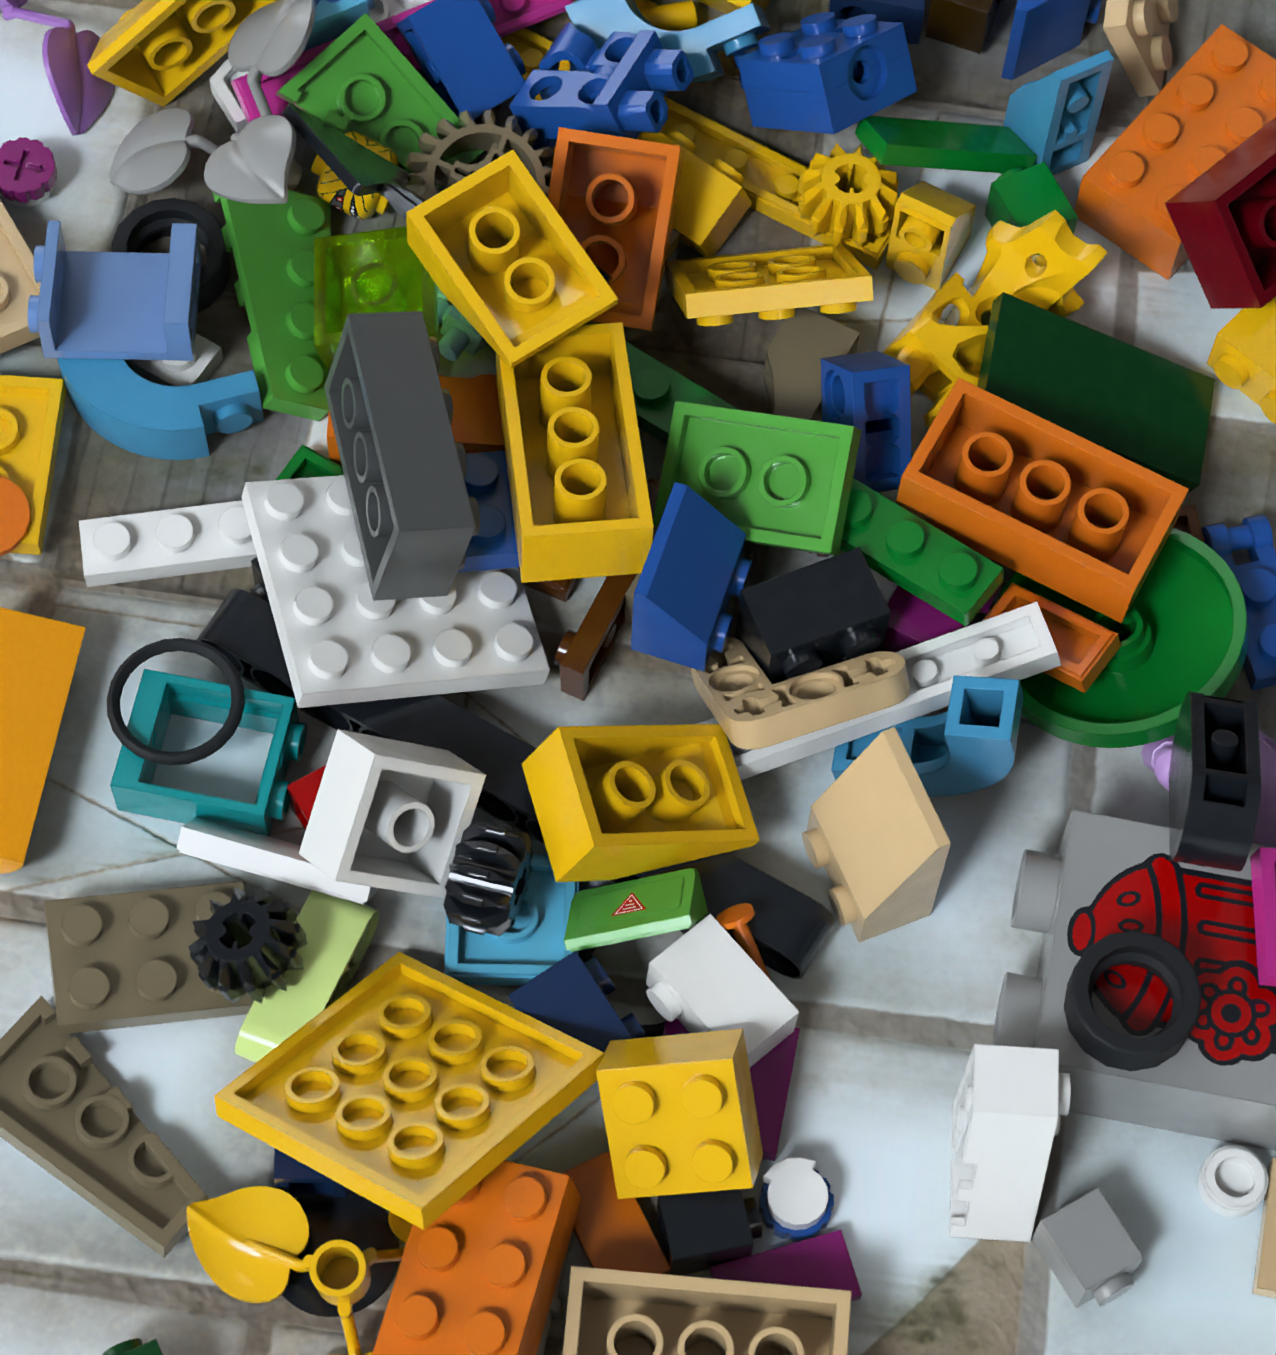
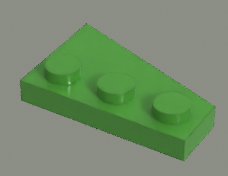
(372, 90)

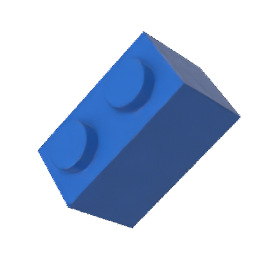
(463, 54)

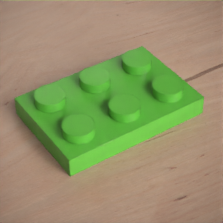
(765, 473)

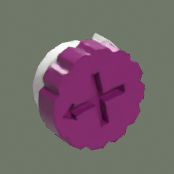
(26, 172)

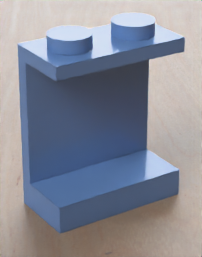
(117, 300)

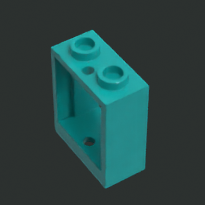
(169, 694)

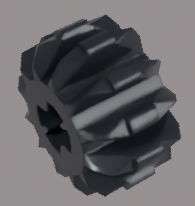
(488, 878)
(247, 945)

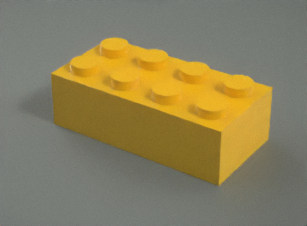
(575, 458)

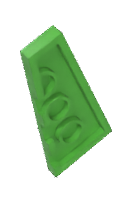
(277, 289)

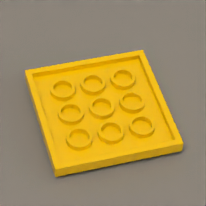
(410, 1088)

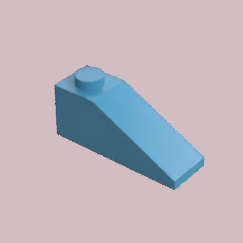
(1061, 112)

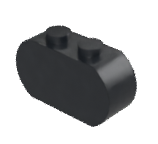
(1214, 782)

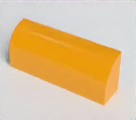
(35, 681)

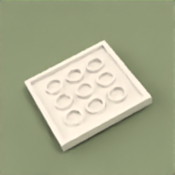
(365, 650)

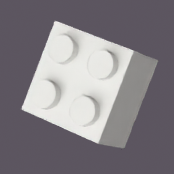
(390, 814)

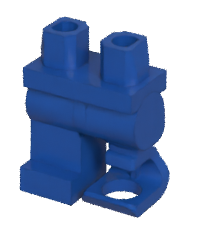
(607, 88)

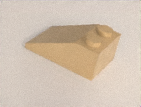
(878, 841)

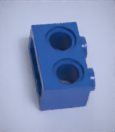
(874, 396)

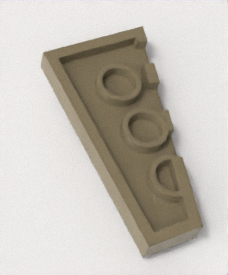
(86, 1132)

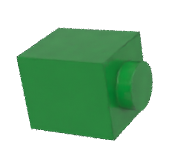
(1027, 195)

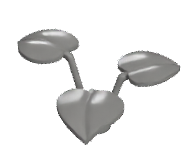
(257, 161)

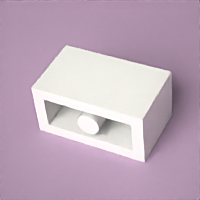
(718, 987)

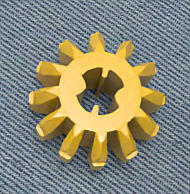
(847, 195)

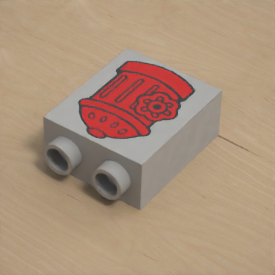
(1121, 879)

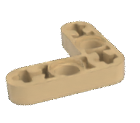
(766, 714)

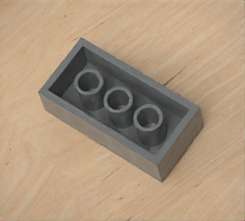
(400, 455)

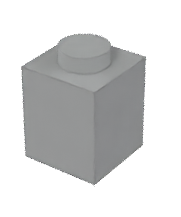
(1088, 1250)

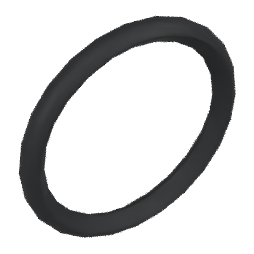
(178, 757)

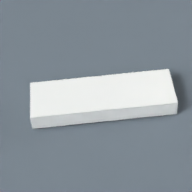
(262, 857)

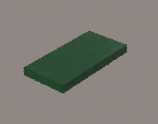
(1099, 388)

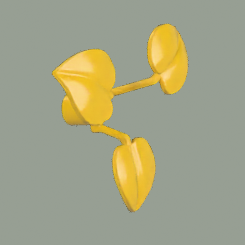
(255, 1238)

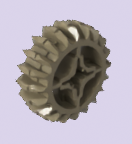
(432, 167)

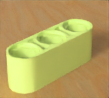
(336, 943)

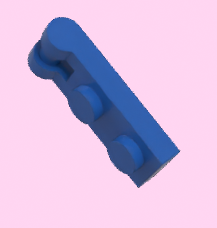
(1258, 588)

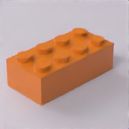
(1185, 130)
(1041, 499)
(483, 1268)

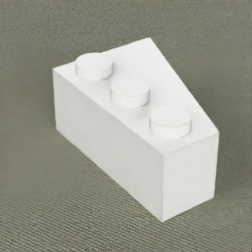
(1003, 1139)

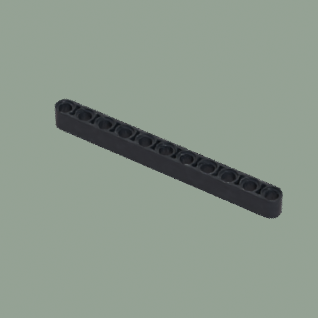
(785, 922)

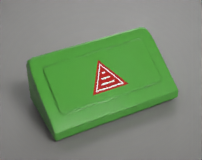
(635, 909)

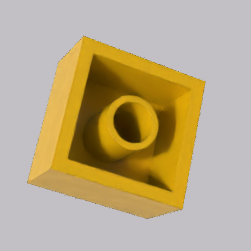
(680, 1114)

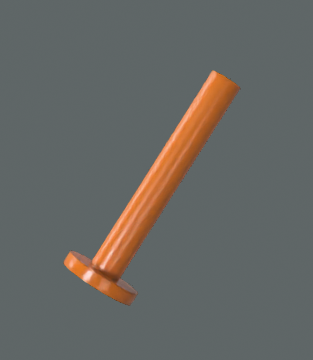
(736, 919)

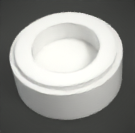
(1232, 1181)

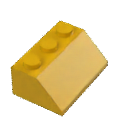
(168, 44)

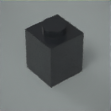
(707, 1229)

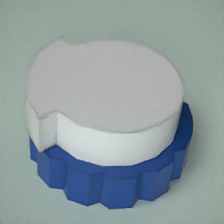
(795, 1199)

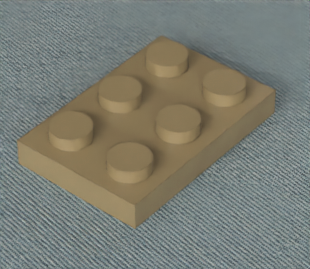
(129, 959)

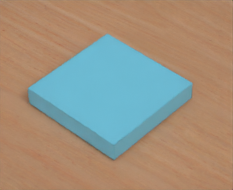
(527, 947)

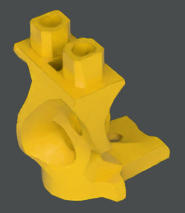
(955, 349)

